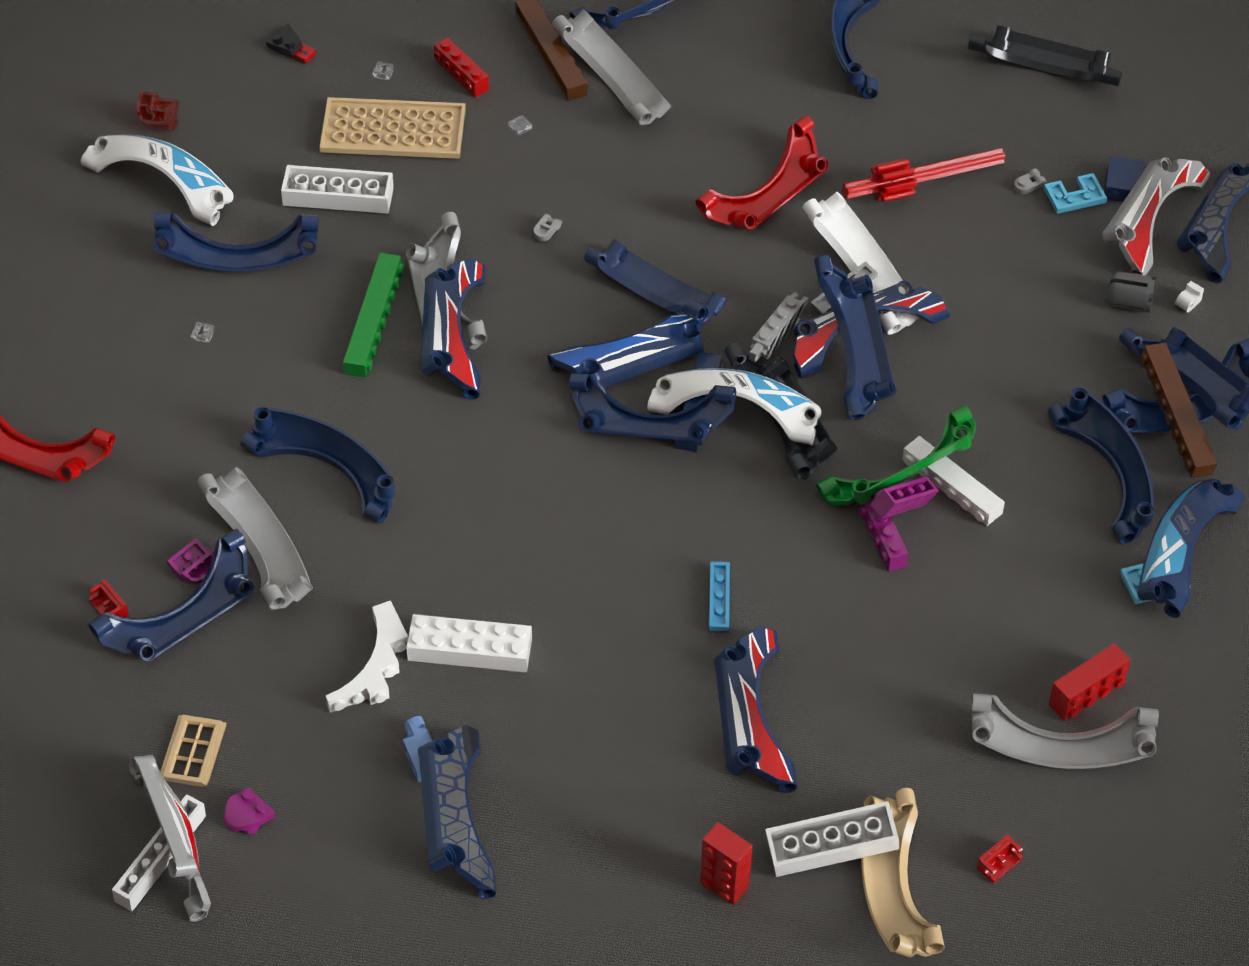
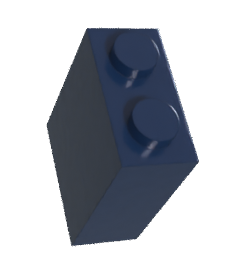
(1122, 177)

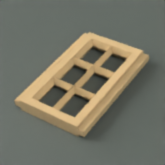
(210, 755)

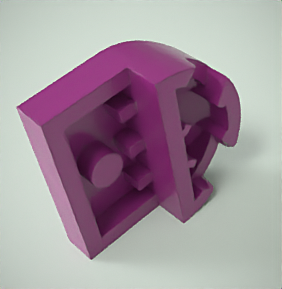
(191, 562)
(247, 812)

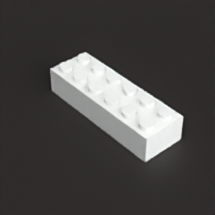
(337, 189)
(469, 643)
(832, 839)

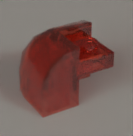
(157, 112)

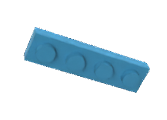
(719, 596)

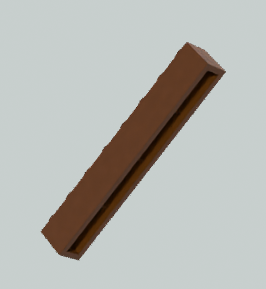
(551, 49)
(1178, 410)

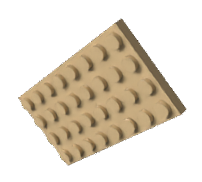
(393, 127)

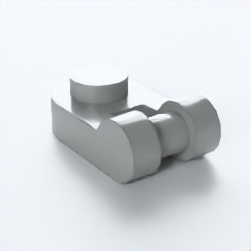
(1024, 184)
(546, 228)

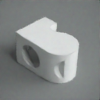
(1189, 297)

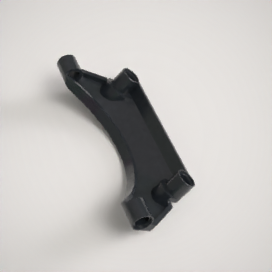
(1047, 56)
(801, 457)

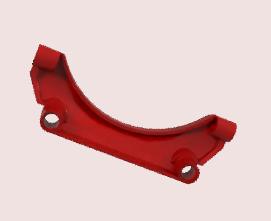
(794, 172)
(55, 458)

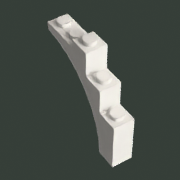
(383, 663)

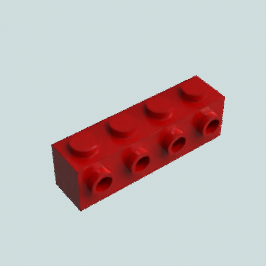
(461, 67)

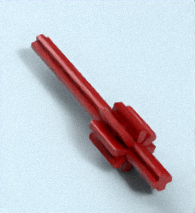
(897, 180)

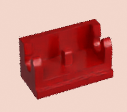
(107, 600)
(1000, 859)

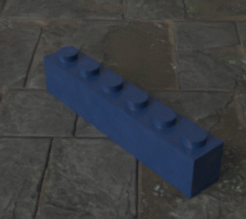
(705, 360)

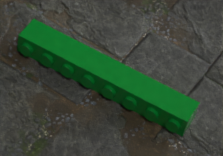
(373, 315)

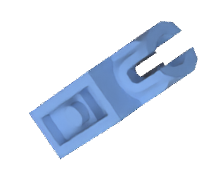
(416, 736)

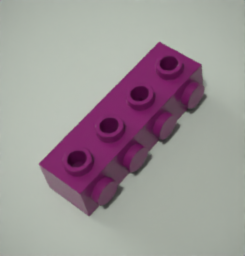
(903, 497)
(885, 537)

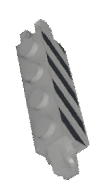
(777, 327)

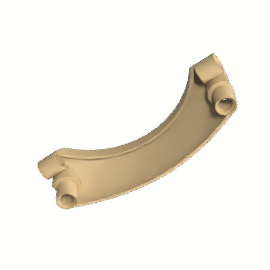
(888, 888)

